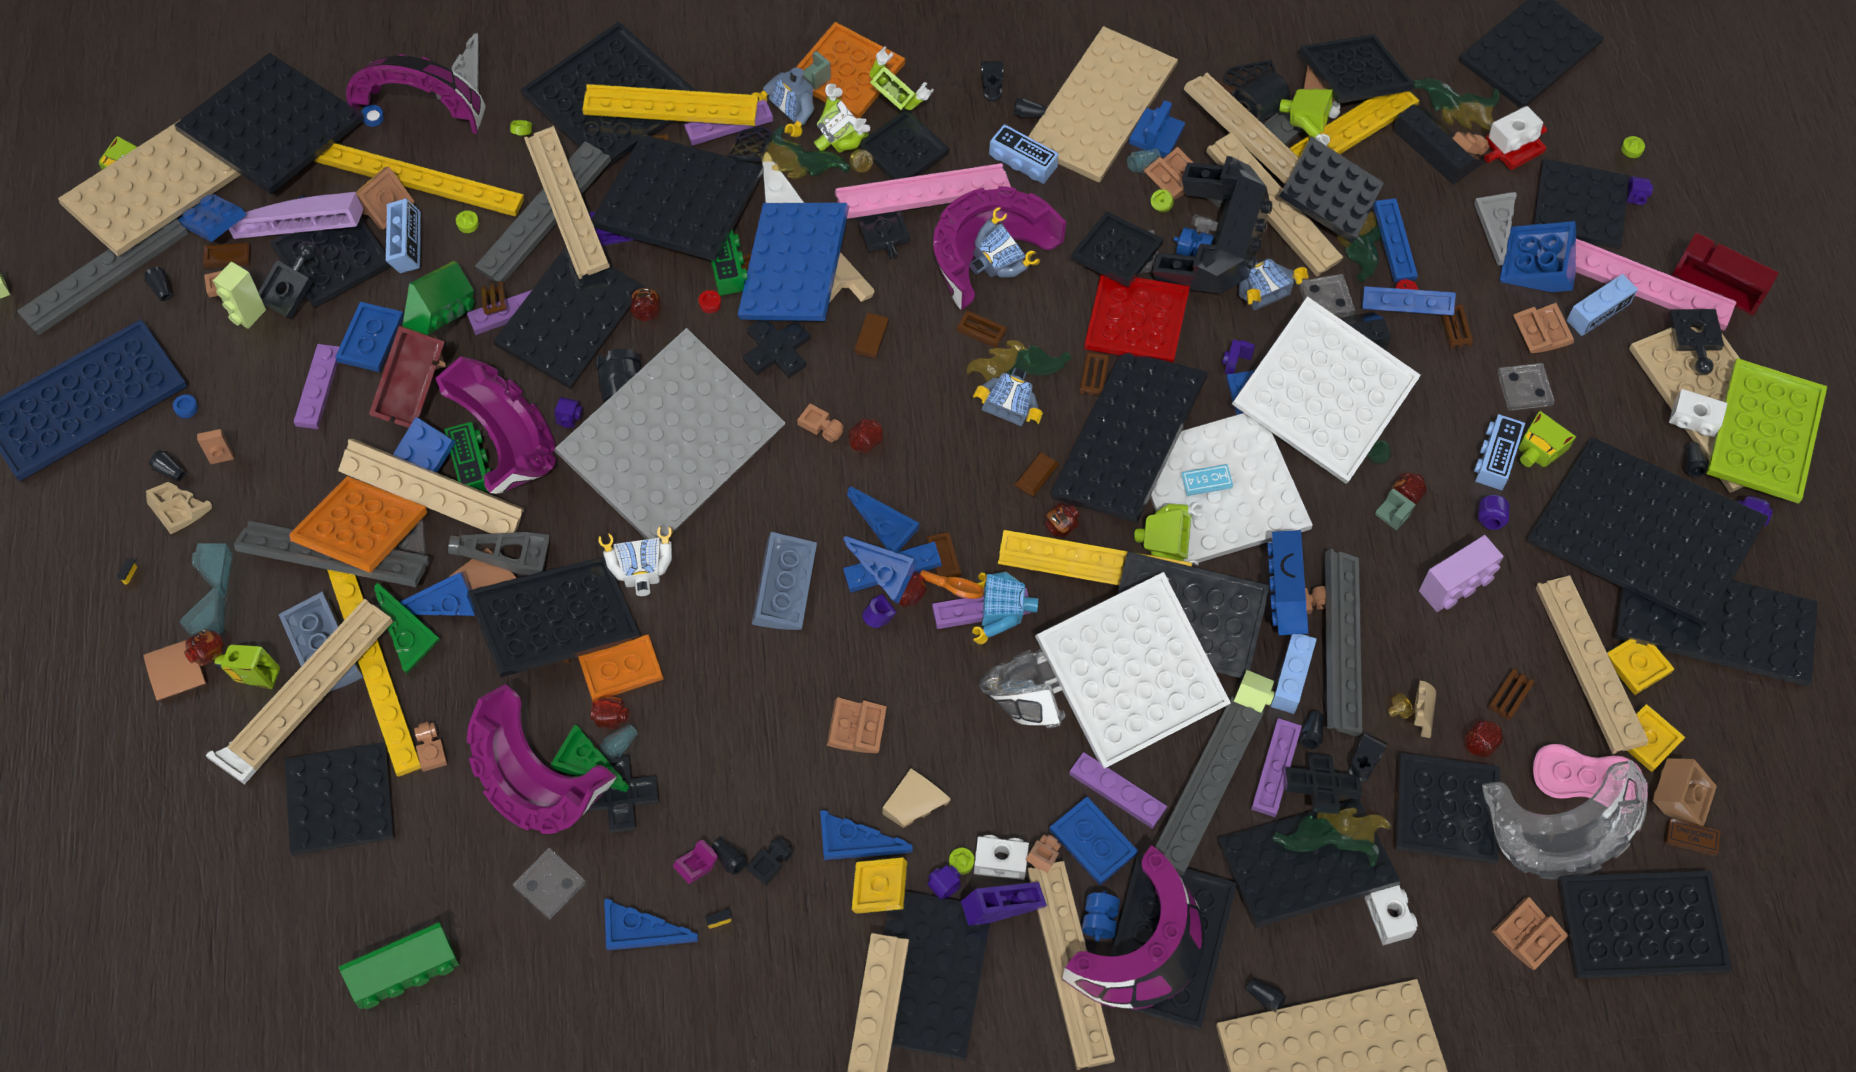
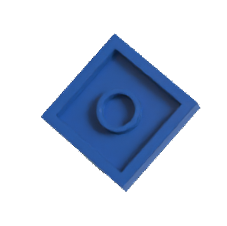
(1157, 130)

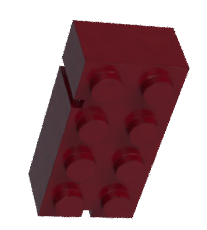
(1725, 273)
(406, 376)

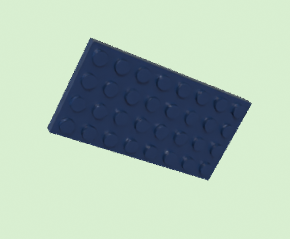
(84, 398)

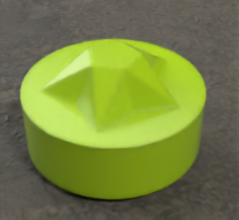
(521, 127)
(1633, 147)
(1162, 200)
(467, 221)
(962, 860)

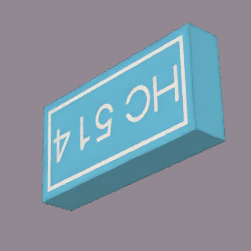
(1207, 480)

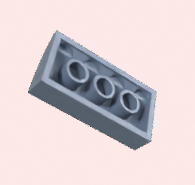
(784, 582)
(310, 626)

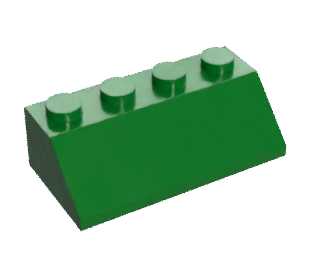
(438, 299)
(399, 966)

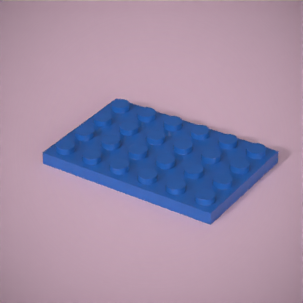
(793, 261)

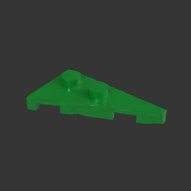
(408, 634)
(579, 756)

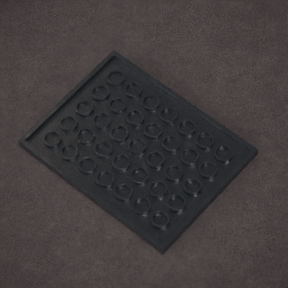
(1648, 530)

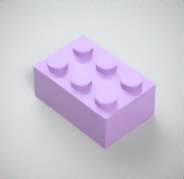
(1461, 574)

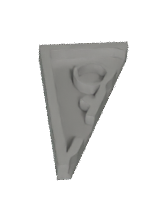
(468, 63)
(1496, 217)

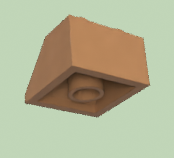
(1684, 791)

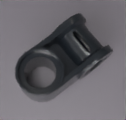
(992, 79)
(1367, 755)

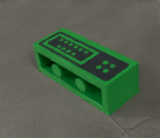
(727, 267)
(468, 456)

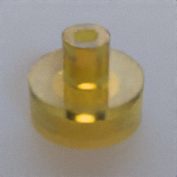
(861, 160)
(1401, 706)

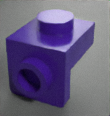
(1238, 349)

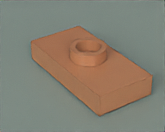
(215, 446)

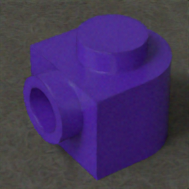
(1639, 190)
(568, 412)
(878, 612)
(944, 882)

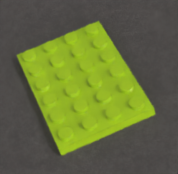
(1767, 431)

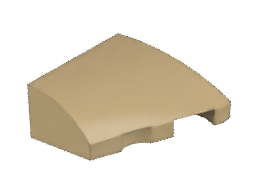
(175, 507)
(1425, 708)
(913, 799)

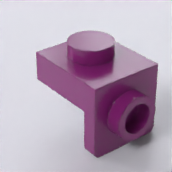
(696, 863)

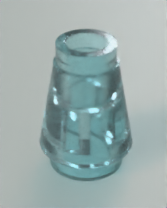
(1142, 159)
(618, 742)

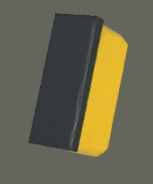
(127, 571)
(718, 919)

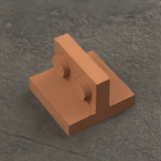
(379, 192)

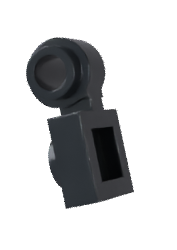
(765, 865)

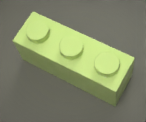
(239, 295)

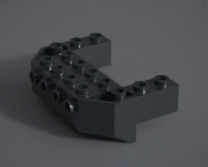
(1238, 234)

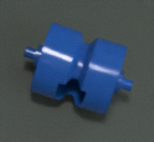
(1189, 241)
(1099, 920)

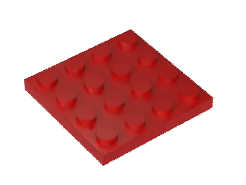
(1137, 318)

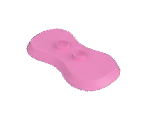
(1569, 774)

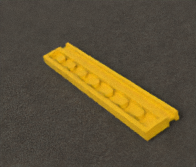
(670, 105)
(1362, 121)
(1065, 557)

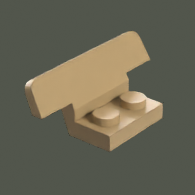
(848, 276)

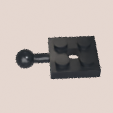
(296, 283)
(1688, 340)

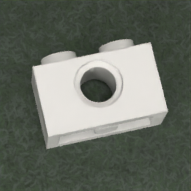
(1516, 130)
(1698, 413)
(1012, 867)
(1391, 928)

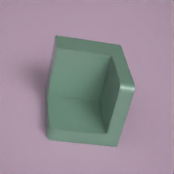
(818, 72)
(1395, 509)

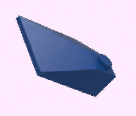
(1541, 257)

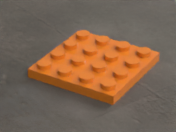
(850, 64)
(358, 524)

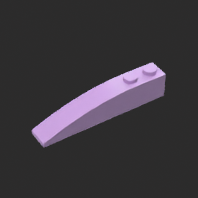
(301, 216)

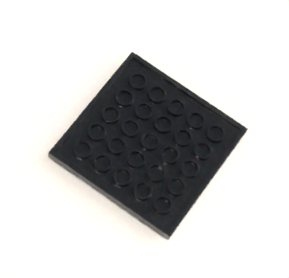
(607, 60)
(269, 123)
(678, 197)

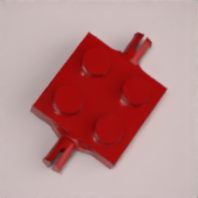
(1517, 157)

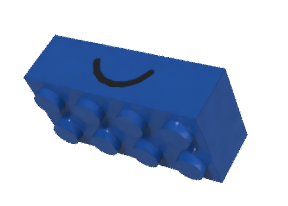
(1288, 582)

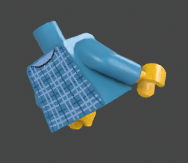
(1002, 604)

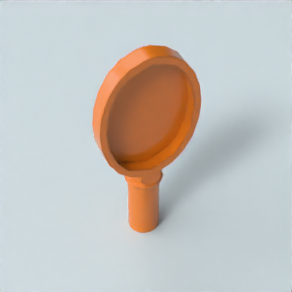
(958, 586)

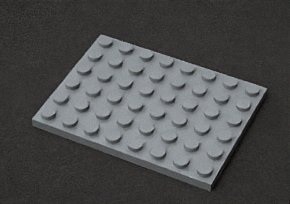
(670, 437)

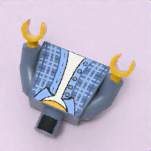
(792, 96)
(998, 252)
(1269, 283)
(1010, 398)

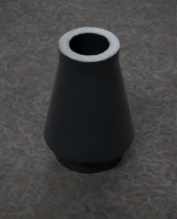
(1028, 109)
(158, 282)
(1695, 462)
(166, 465)
(1312, 732)
(730, 857)
(1267, 995)

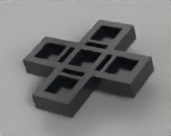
(776, 347)
(1322, 783)
(620, 803)

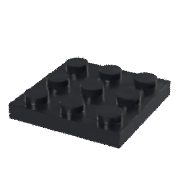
(904, 147)
(1117, 249)

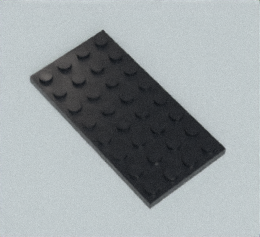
(1129, 436)
(1748, 631)

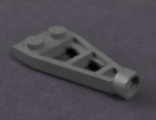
(532, 555)

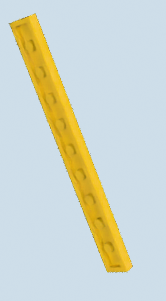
(424, 179)
(379, 683)

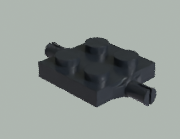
(883, 231)

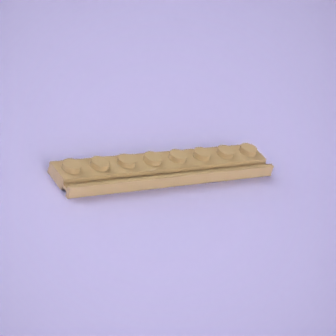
(1243, 125)
(566, 202)
(1284, 218)
(430, 489)
(1591, 665)
(310, 684)
(1063, 940)
(878, 1004)

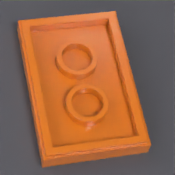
(621, 668)

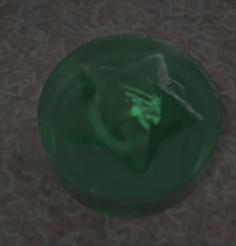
(1379, 452)

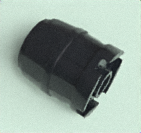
(1263, 95)
(616, 370)

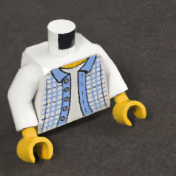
(639, 561)

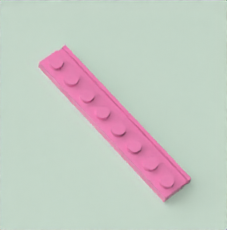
(919, 190)
(1651, 284)

